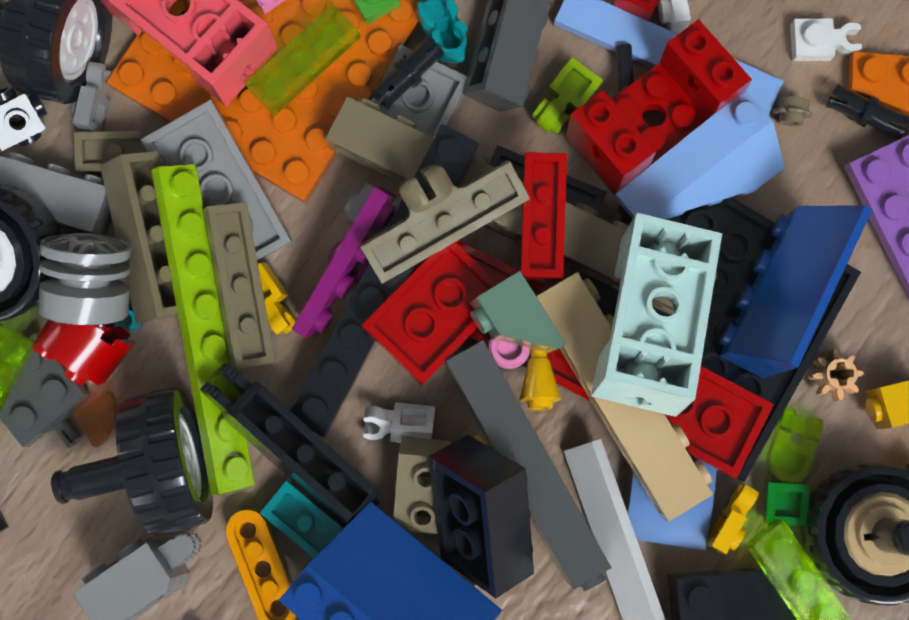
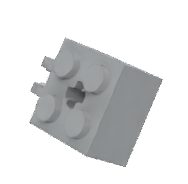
(138, 581)

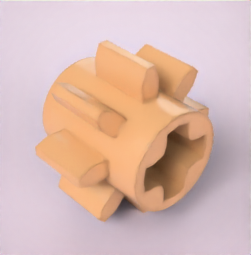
(827, 384)

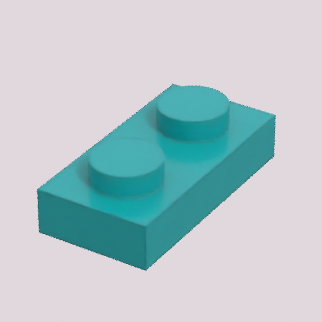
(301, 519)

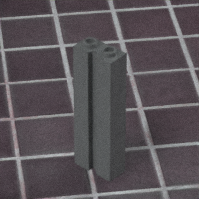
(512, 435)

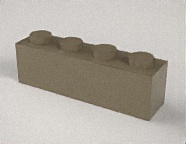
(138, 222)

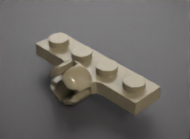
(441, 216)

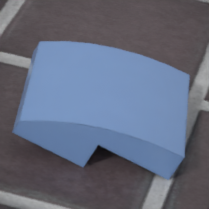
(686, 530)

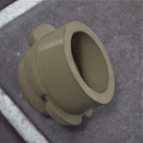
(792, 110)

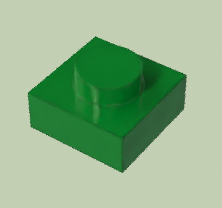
(786, 502)

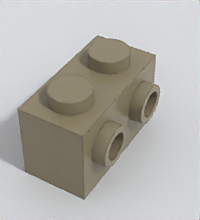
(413, 493)

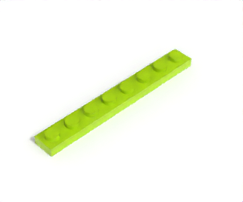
(200, 322)

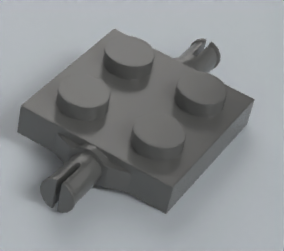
(42, 402)

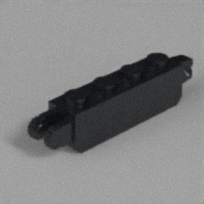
(292, 447)

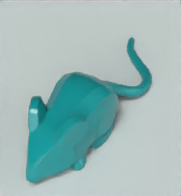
(441, 23)

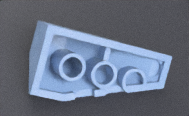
(720, 159)

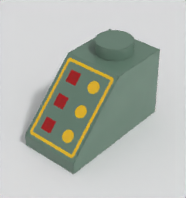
(515, 316)

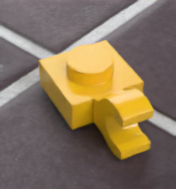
(278, 316)

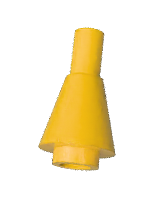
(539, 383)

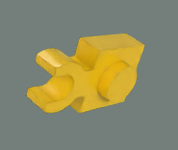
(728, 528)

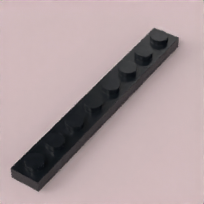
(349, 343)

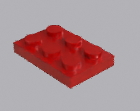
(430, 312)

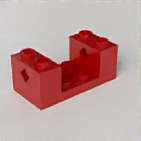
(685, 88)

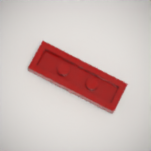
(544, 216)

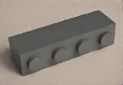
(506, 52)

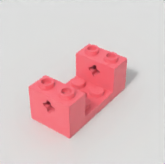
(214, 39)

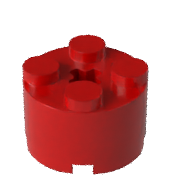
(84, 350)

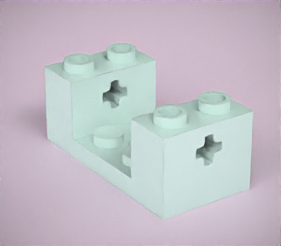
(649, 356)

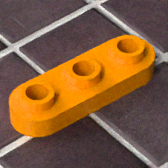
(248, 554)

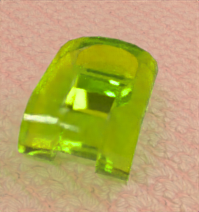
(788, 460)

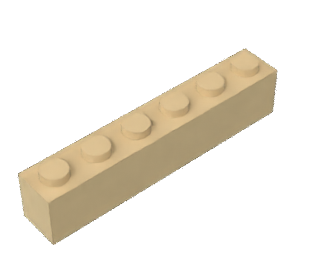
(643, 436)

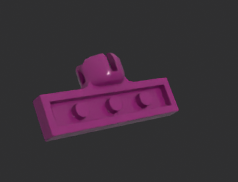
(345, 263)

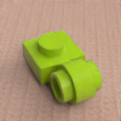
(571, 89)

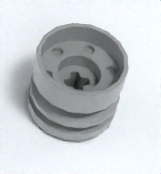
(84, 279)

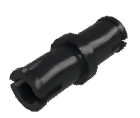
(407, 73)
(868, 111)

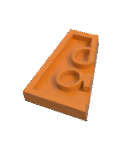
(882, 77)

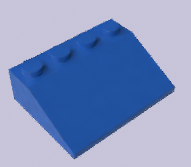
(792, 287)
(383, 575)

